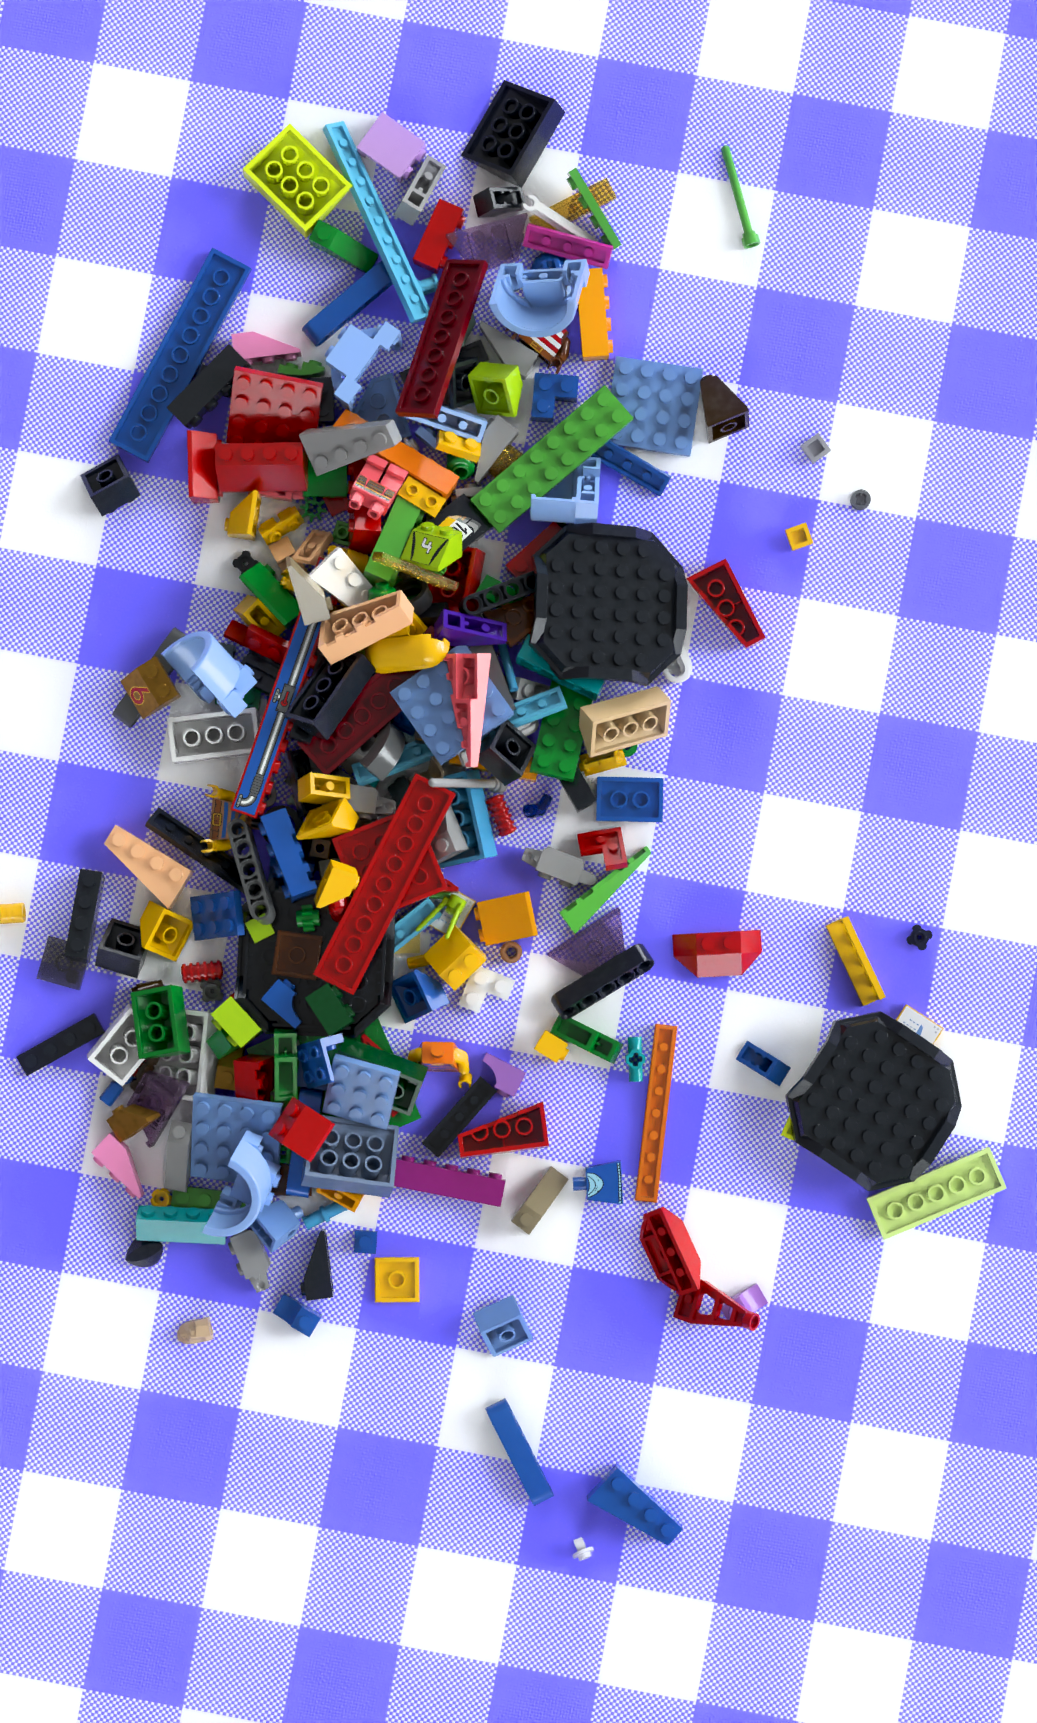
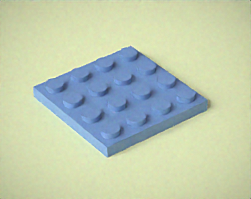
(661, 401)
(430, 710)
(219, 1127)

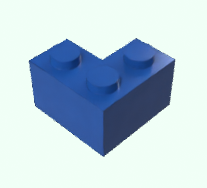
(549, 389)

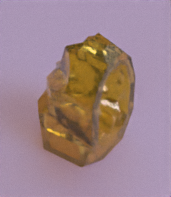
(505, 459)

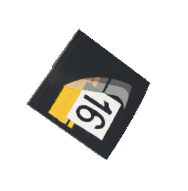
(464, 517)

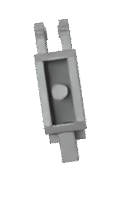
(369, 803)
(560, 866)
(251, 1257)

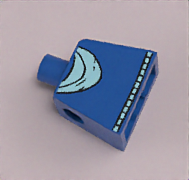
(602, 1182)

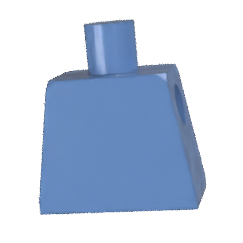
(277, 1224)

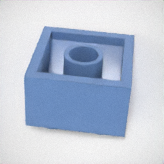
(503, 1326)

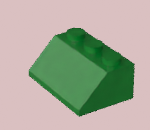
(267, 589)
(160, 1022)

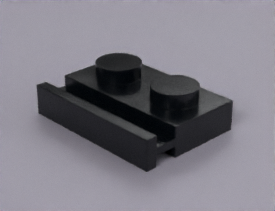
(264, 671)

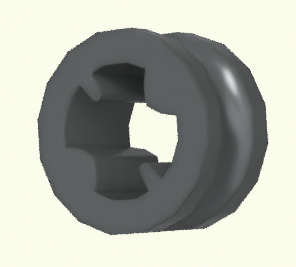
(867, 500)

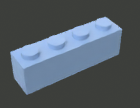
(457, 421)

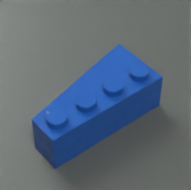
(287, 855)
(634, 1505)

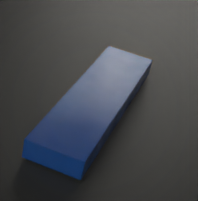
(633, 467)

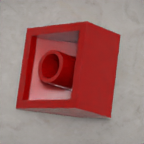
(301, 1129)

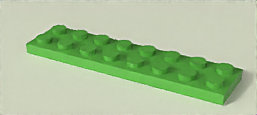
(552, 459)

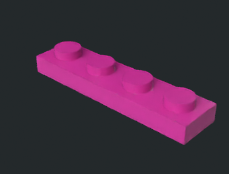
(567, 245)

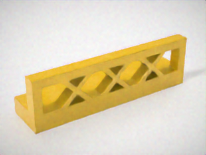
(855, 961)

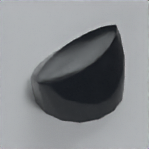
(144, 1253)

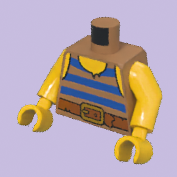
(220, 817)

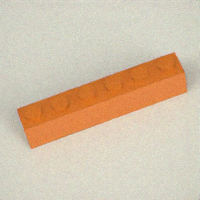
(418, 466)

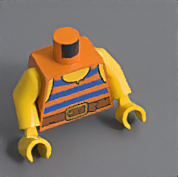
(443, 1058)

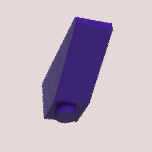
(469, 630)

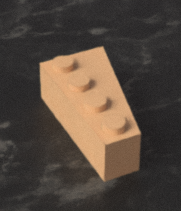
(363, 625)
(152, 867)

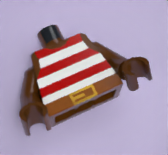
(551, 349)

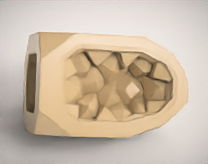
(195, 1331)

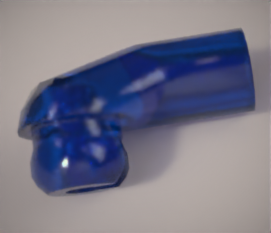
(537, 809)

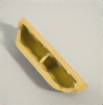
(406, 653)

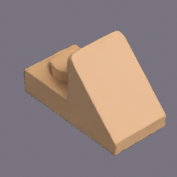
(313, 547)
(282, 549)

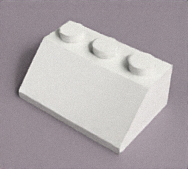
(117, 1048)

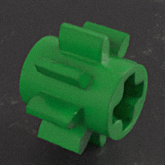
(314, 502)
(308, 918)

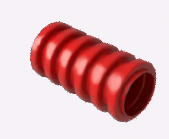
(501, 815)
(202, 971)

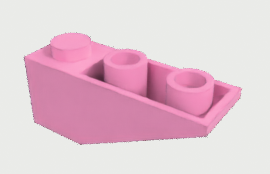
(260, 348)
(119, 1162)

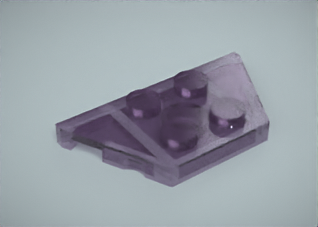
(494, 241)
(592, 945)
(161, 1095)

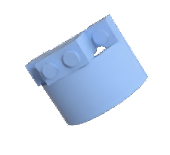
(547, 301)
(354, 355)
(566, 503)
(211, 671)
(252, 1187)

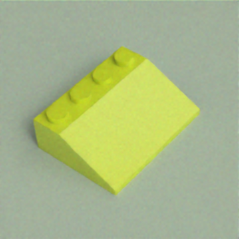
(296, 180)

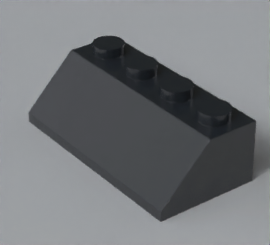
(329, 694)

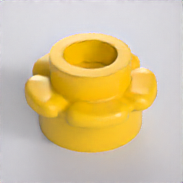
(156, 1194)

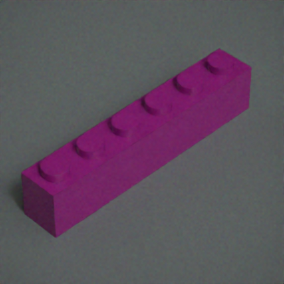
(449, 1181)

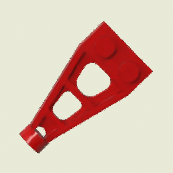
(689, 1305)

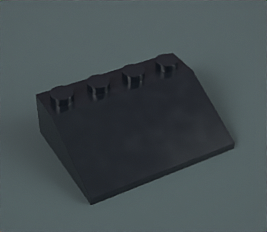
(513, 133)

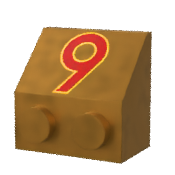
(150, 687)

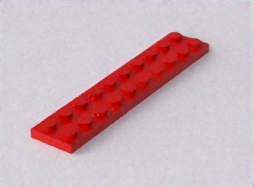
(384, 884)

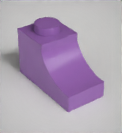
(507, 1076)
(750, 1298)

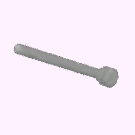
(491, 783)

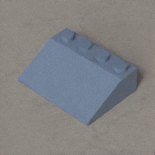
(354, 1159)

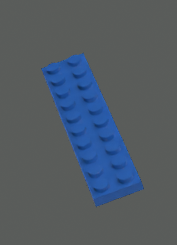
(180, 354)

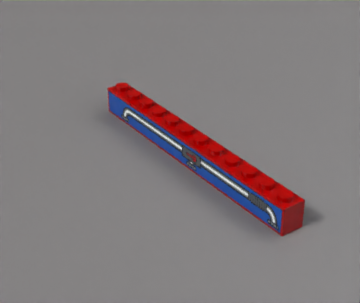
(274, 726)

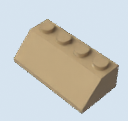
(625, 721)

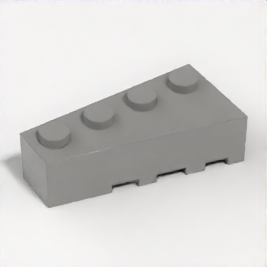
(341, 445)

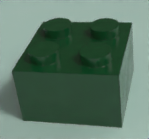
(330, 1008)

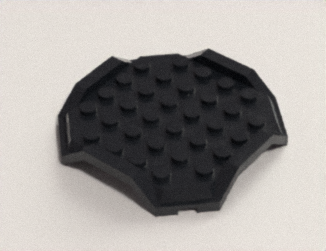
(608, 604)
(256, 964)
(875, 1101)

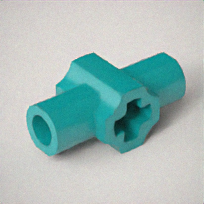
(635, 1071)

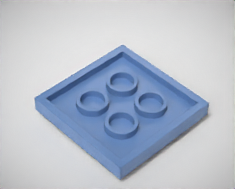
(361, 1091)

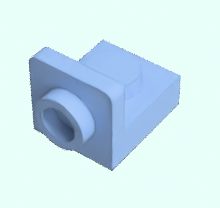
(428, 437)

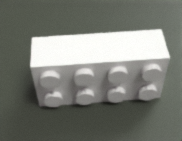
(212, 735)

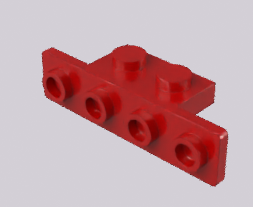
(257, 640)

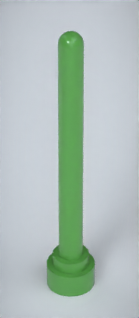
(750, 238)

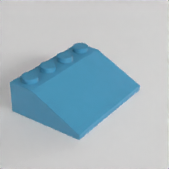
(473, 818)

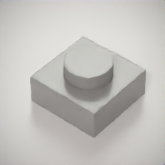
(815, 448)

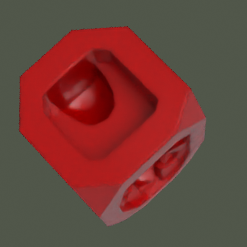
(338, 908)

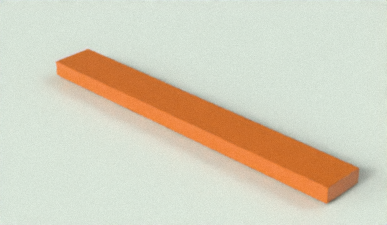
(656, 1113)

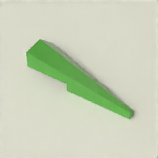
(586, 905)

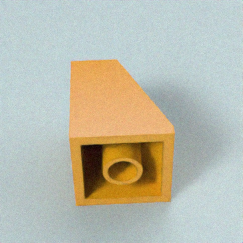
(506, 919)

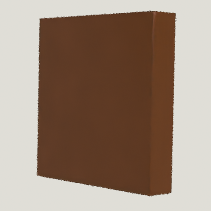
(296, 955)

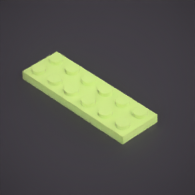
(936, 1193)

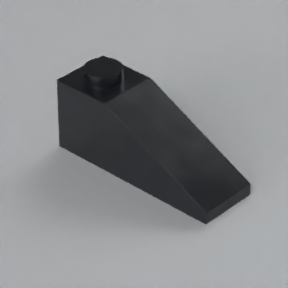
(318, 1276)

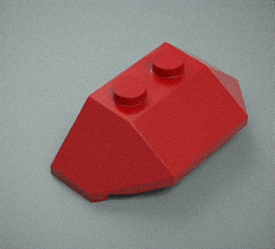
(717, 952)
(671, 1251)

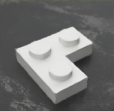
(484, 982)

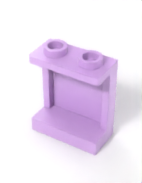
(392, 147)

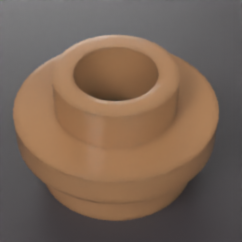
(511, 944)

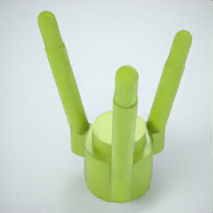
(454, 907)

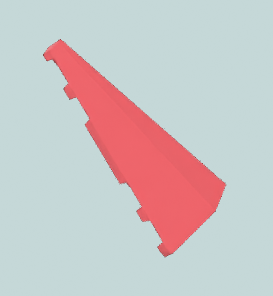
(469, 685)

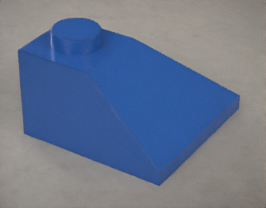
(417, 995)

